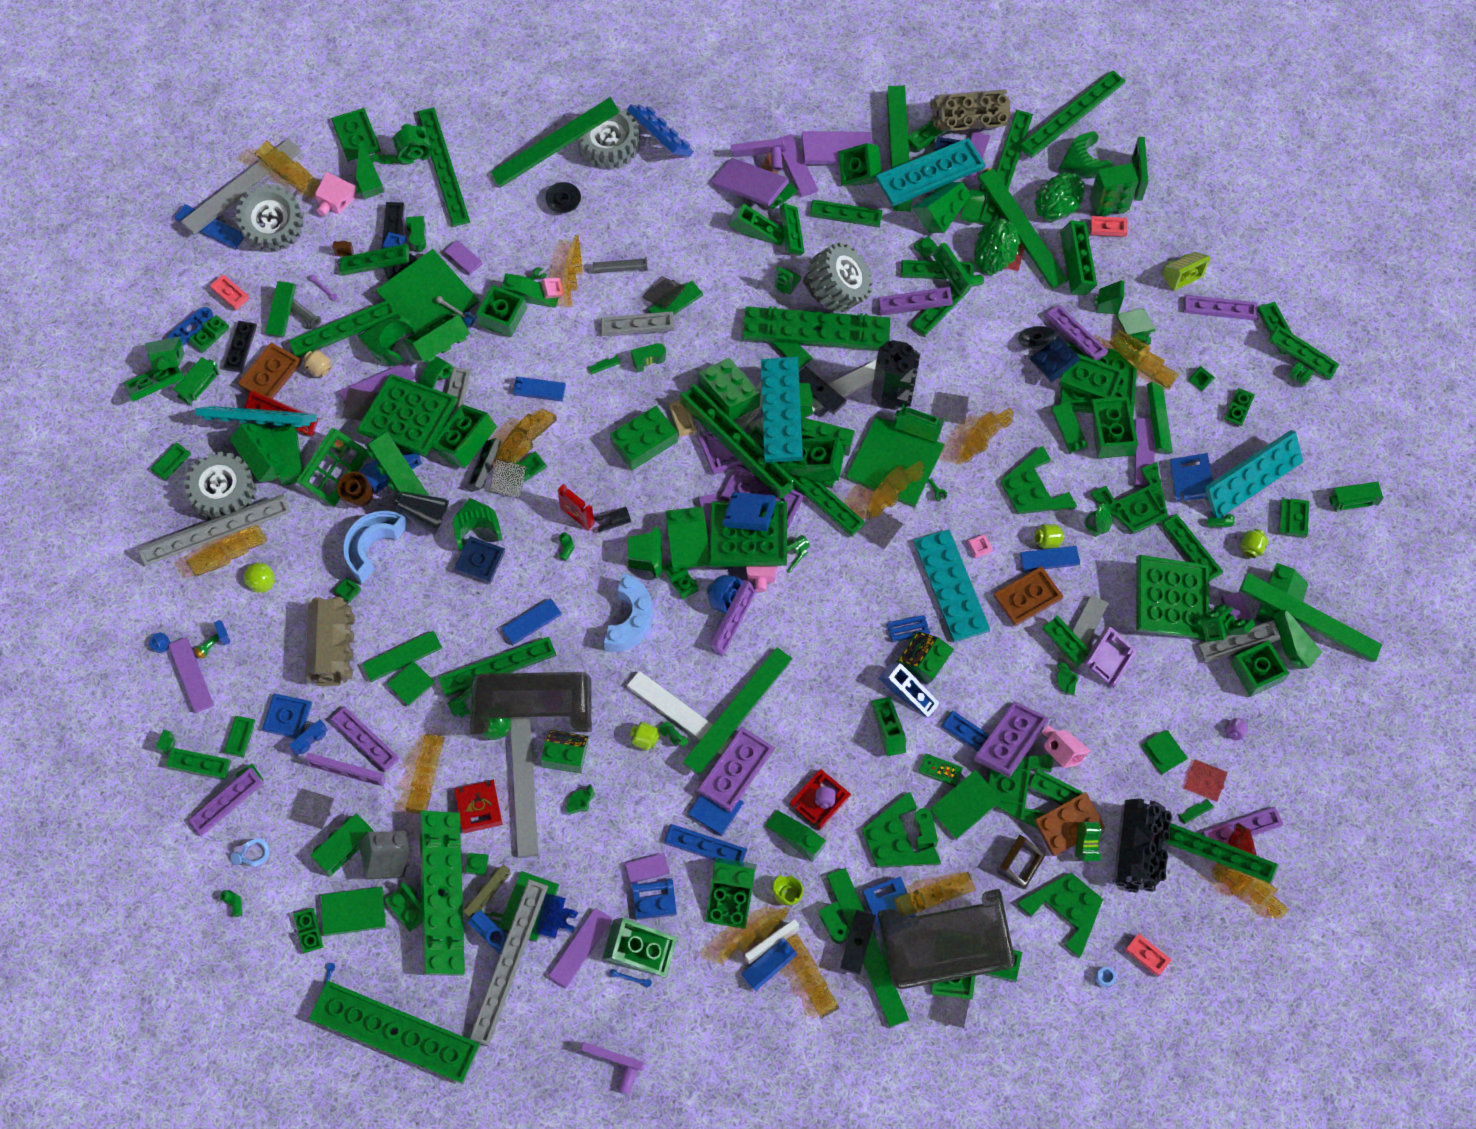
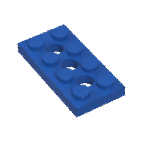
(660, 130)

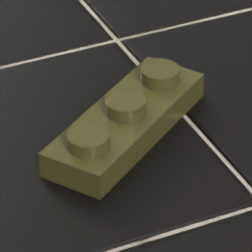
(487, 891)

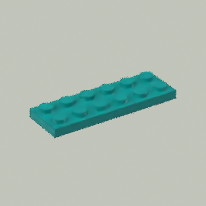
(930, 172)
(781, 409)
(260, 416)
(1254, 474)
(951, 585)

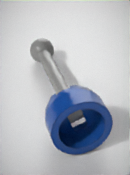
(467, 317)

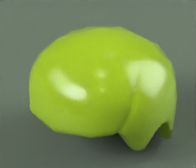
(259, 577)
(791, 897)

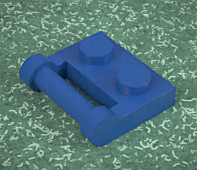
(654, 905)

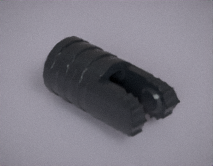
(617, 518)

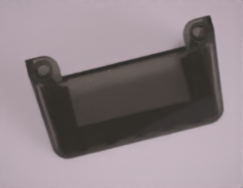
(531, 696)
(946, 943)

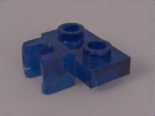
(554, 917)

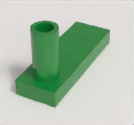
(954, 271)

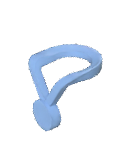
(237, 857)

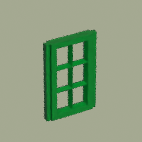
(318, 457)

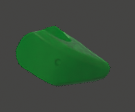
(1078, 159)
(382, 338)
(474, 515)

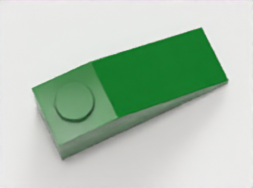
(366, 176)
(755, 225)
(529, 289)
(1296, 642)
(889, 727)
(796, 835)

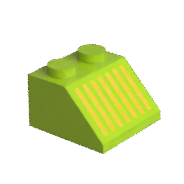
(1185, 270)

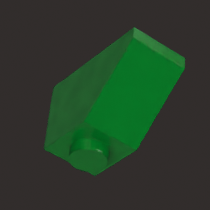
(1110, 298)

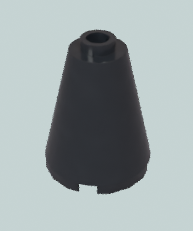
(422, 509)

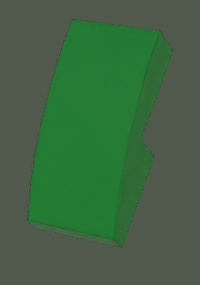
(973, 206)
(211, 332)
(1239, 406)
(680, 580)
(1237, 627)
(308, 930)

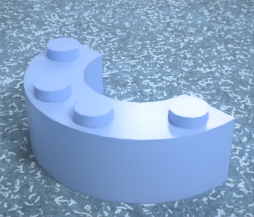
(364, 533)
(639, 623)

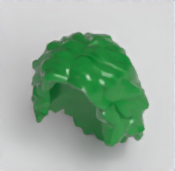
(1059, 196)
(996, 246)

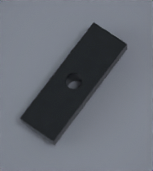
(238, 354)
(828, 397)
(860, 931)

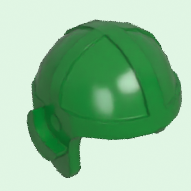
(498, 728)

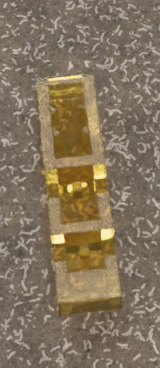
(287, 169)
(572, 268)
(1145, 361)
(224, 551)
(425, 773)
(934, 894)
(759, 930)
(811, 979)

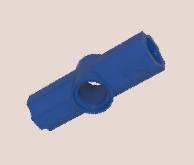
(486, 928)

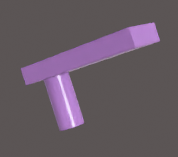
(772, 146)
(631, 1068)

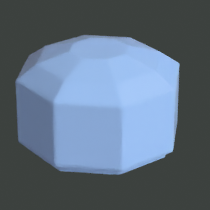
(1105, 977)

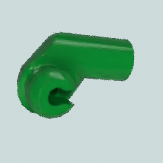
(1227, 521)
(567, 544)
(233, 900)

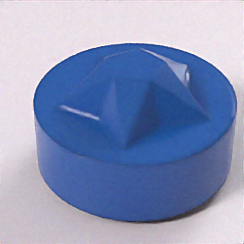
(159, 642)

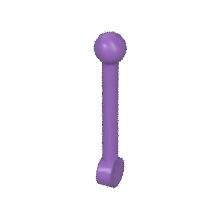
(333, 297)

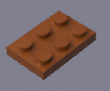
(270, 371)
(1028, 596)
(1061, 824)

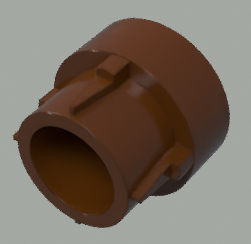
(349, 483)

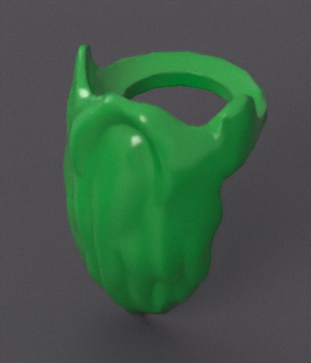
(1102, 518)

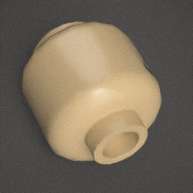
(317, 363)

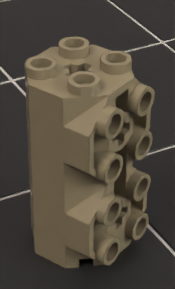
(970, 110)
(329, 642)

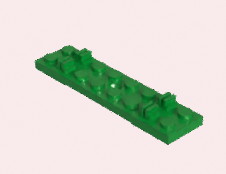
(798, 325)
(441, 915)
(415, 1041)

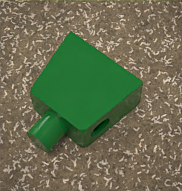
(165, 353)

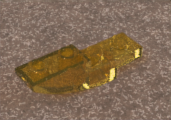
(980, 434)
(521, 437)
(889, 489)
(1260, 891)

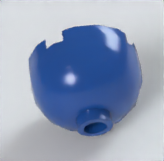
(722, 592)

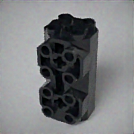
(895, 374)
(1139, 851)

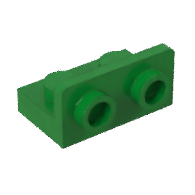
(406, 906)

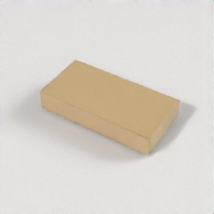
(682, 419)

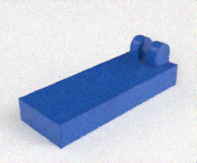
(539, 389)
(769, 964)

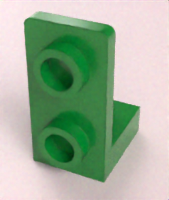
(786, 280)
(1213, 623)

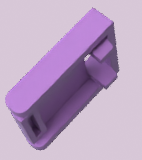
(716, 453)
(1107, 660)

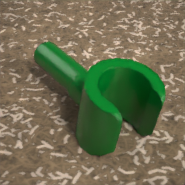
(536, 271)
(937, 490)

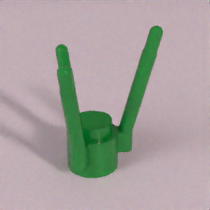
(799, 546)
(458, 705)

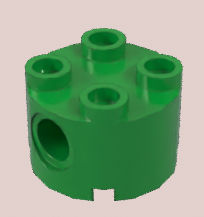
(412, 143)

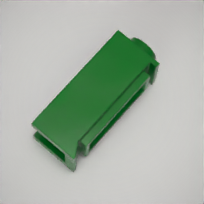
(196, 380)
(918, 423)
(1356, 496)

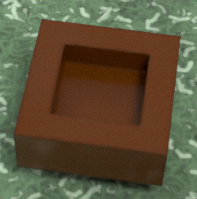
(343, 248)

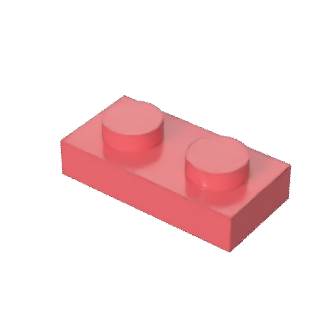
(1108, 226)
(229, 292)
(1148, 955)

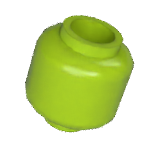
(1049, 536)
(1254, 543)
(644, 736)

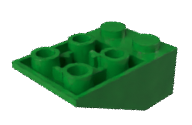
(730, 893)

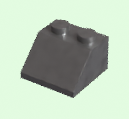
(384, 854)

